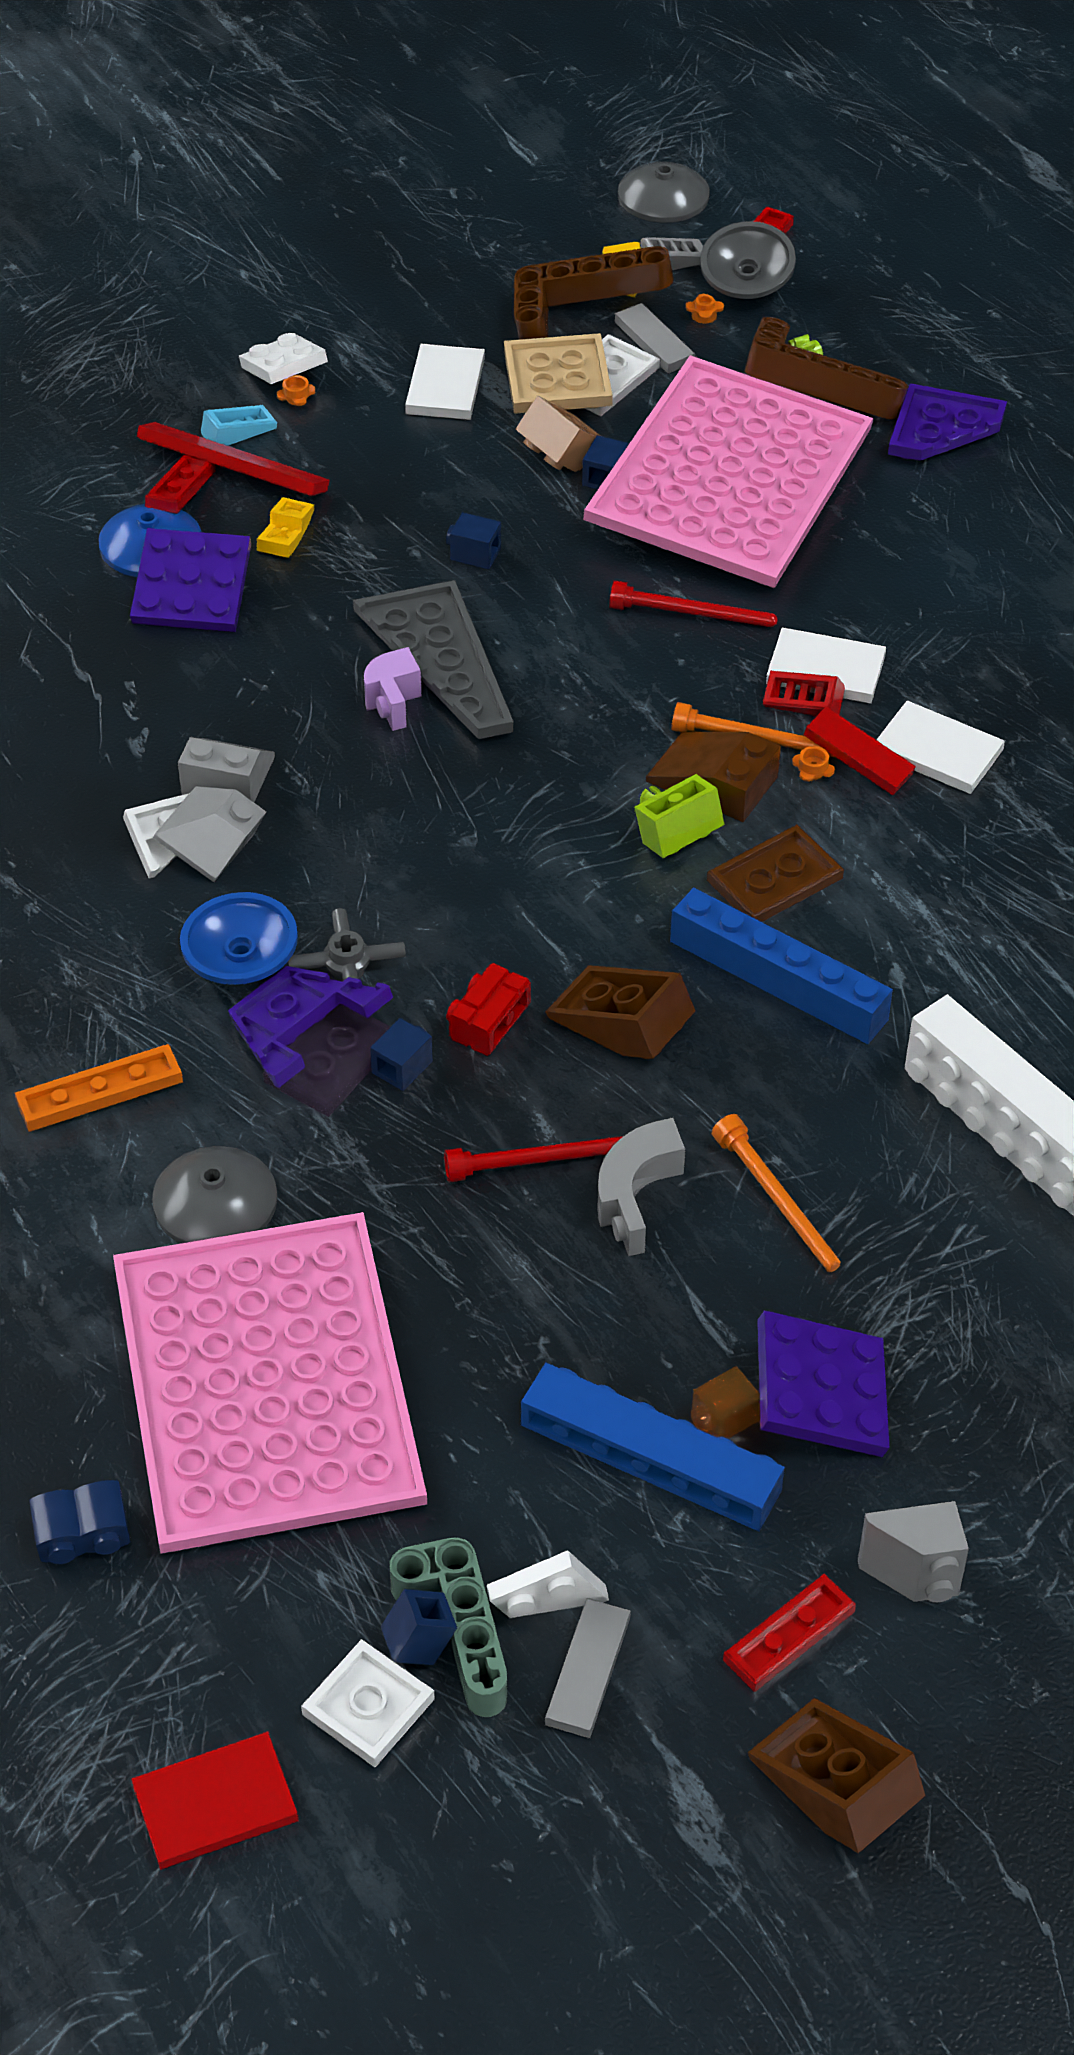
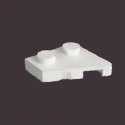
(143, 824)
(547, 1587)

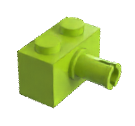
(678, 815)

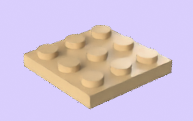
(559, 369)

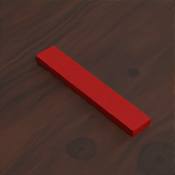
(233, 458)

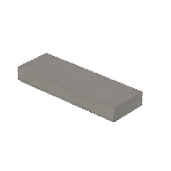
(653, 337)
(587, 1668)

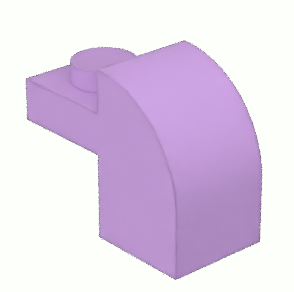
(389, 683)

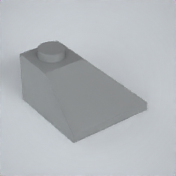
(210, 828)

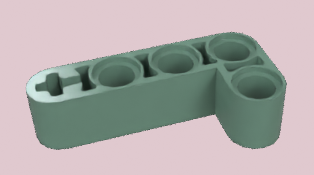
(473, 1624)

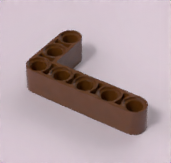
(585, 280)
(821, 375)

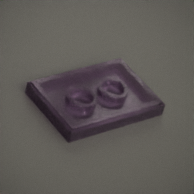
(334, 1058)

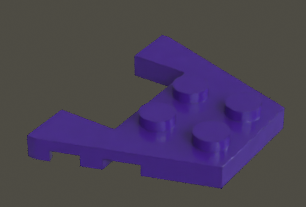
(289, 1006)

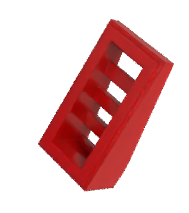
(821, 683)

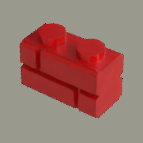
(488, 1008)

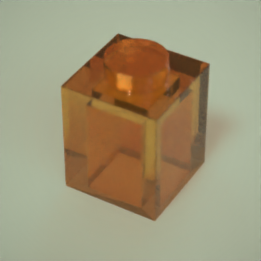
(726, 1404)

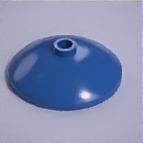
(124, 534)
(238, 938)

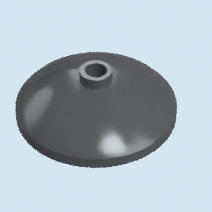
(663, 192)
(748, 260)
(197, 1209)

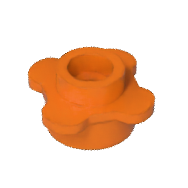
(704, 308)
(296, 390)
(813, 763)

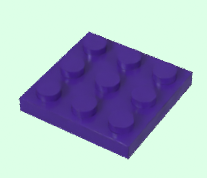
(191, 580)
(822, 1384)

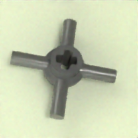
(346, 952)

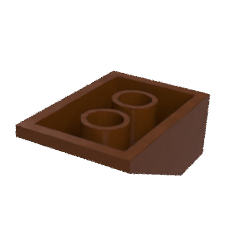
(733, 762)
(625, 1008)
(840, 1773)

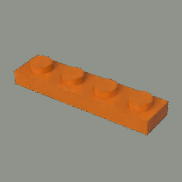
(98, 1087)

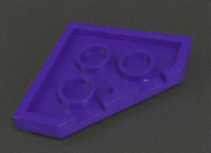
(942, 420)

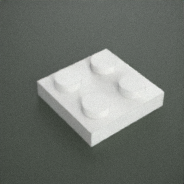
(282, 358)
(368, 1703)

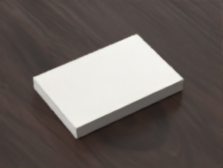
(626, 368)
(445, 381)
(811, 653)
(941, 746)

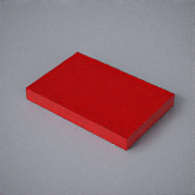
(214, 1800)

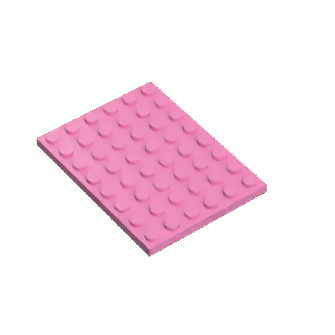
(729, 471)
(266, 1383)

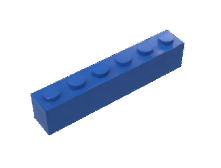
(781, 965)
(652, 1446)

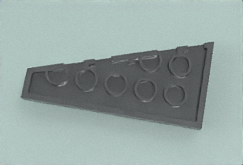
(445, 647)

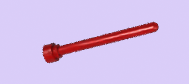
(625, 596)
(462, 1164)

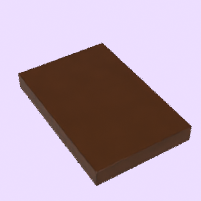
(775, 874)

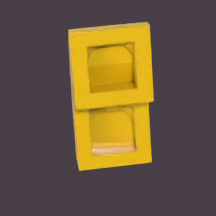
(286, 527)

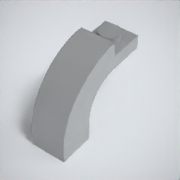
(634, 1161)

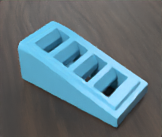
(236, 424)

